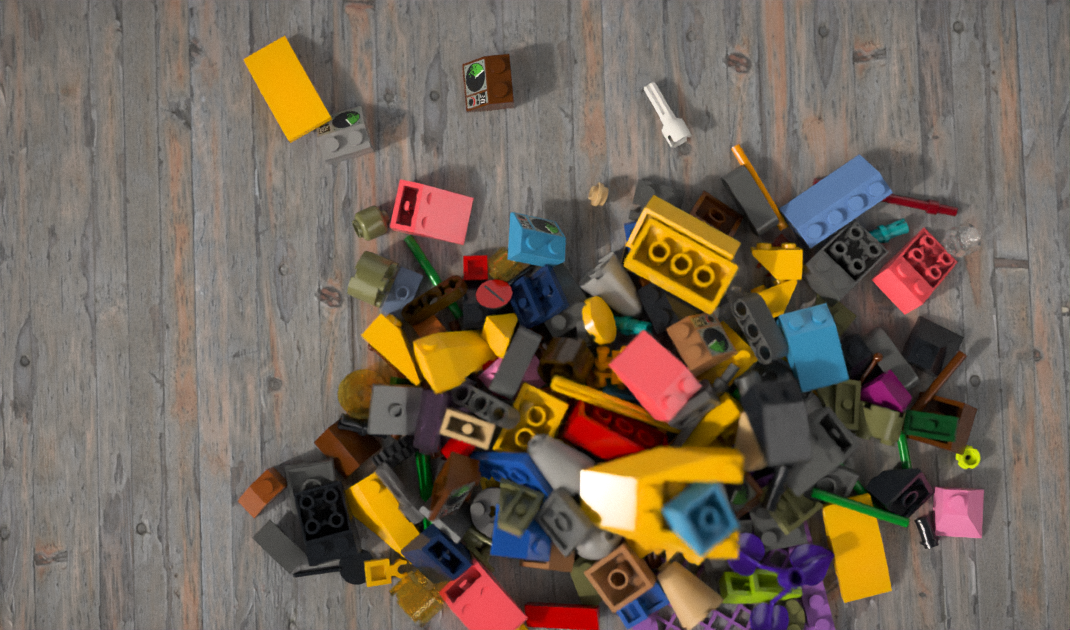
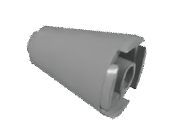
(613, 285)
(559, 463)

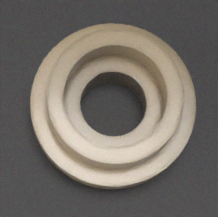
(598, 194)

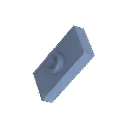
(402, 291)

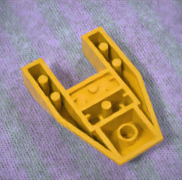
(631, 491)

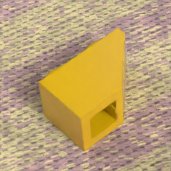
(782, 261)
(777, 296)

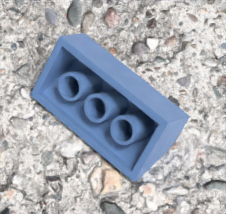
(835, 201)

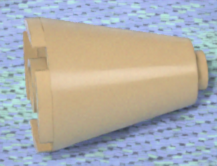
(687, 594)

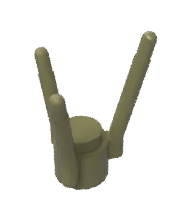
(474, 538)

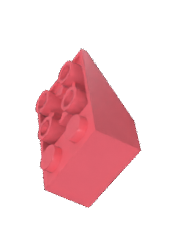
(431, 212)
(914, 271)
(482, 601)

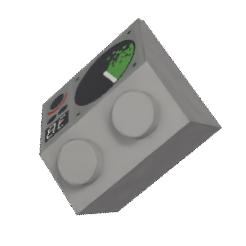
(345, 136)

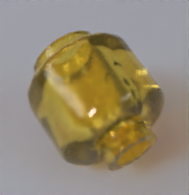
(501, 267)

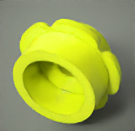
(972, 462)

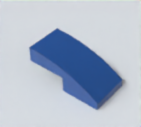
(643, 606)

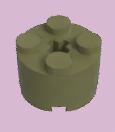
(372, 278)
(879, 423)

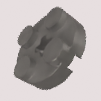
(481, 510)

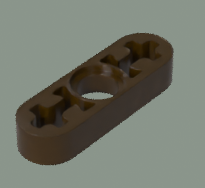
(453, 287)

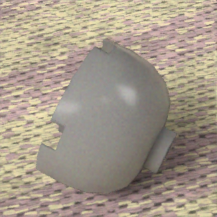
(598, 544)

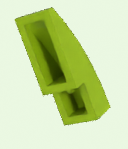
(756, 588)

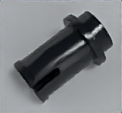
(926, 532)

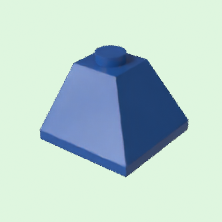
(532, 545)

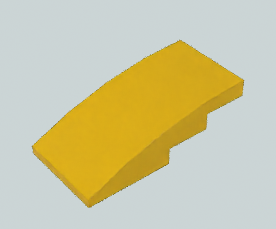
(287, 89)
(857, 550)

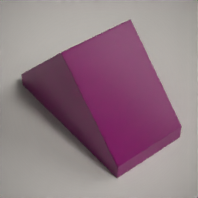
(886, 392)

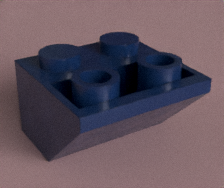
(437, 555)

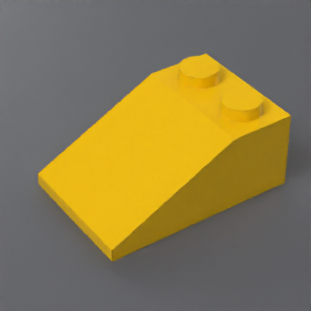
(392, 342)
(538, 415)

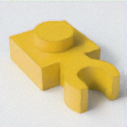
(380, 571)

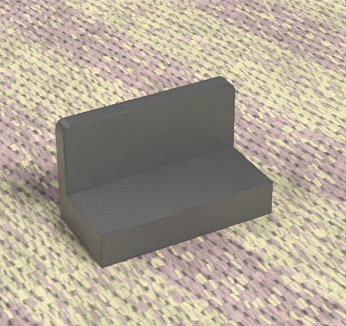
(700, 404)

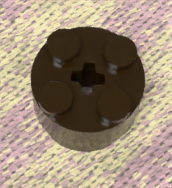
(566, 359)

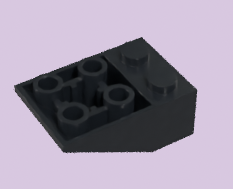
(327, 524)

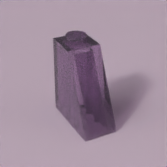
(430, 420)

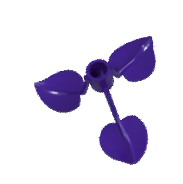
(809, 568)

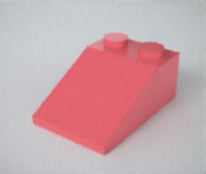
(655, 377)

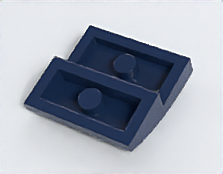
(538, 297)

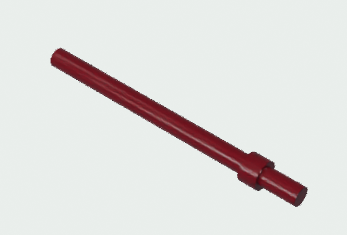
(930, 206)

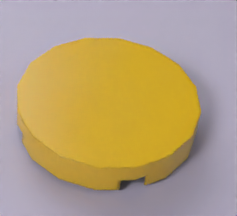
(599, 320)

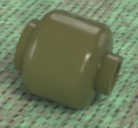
(370, 223)

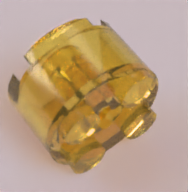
(349, 391)
(416, 598)

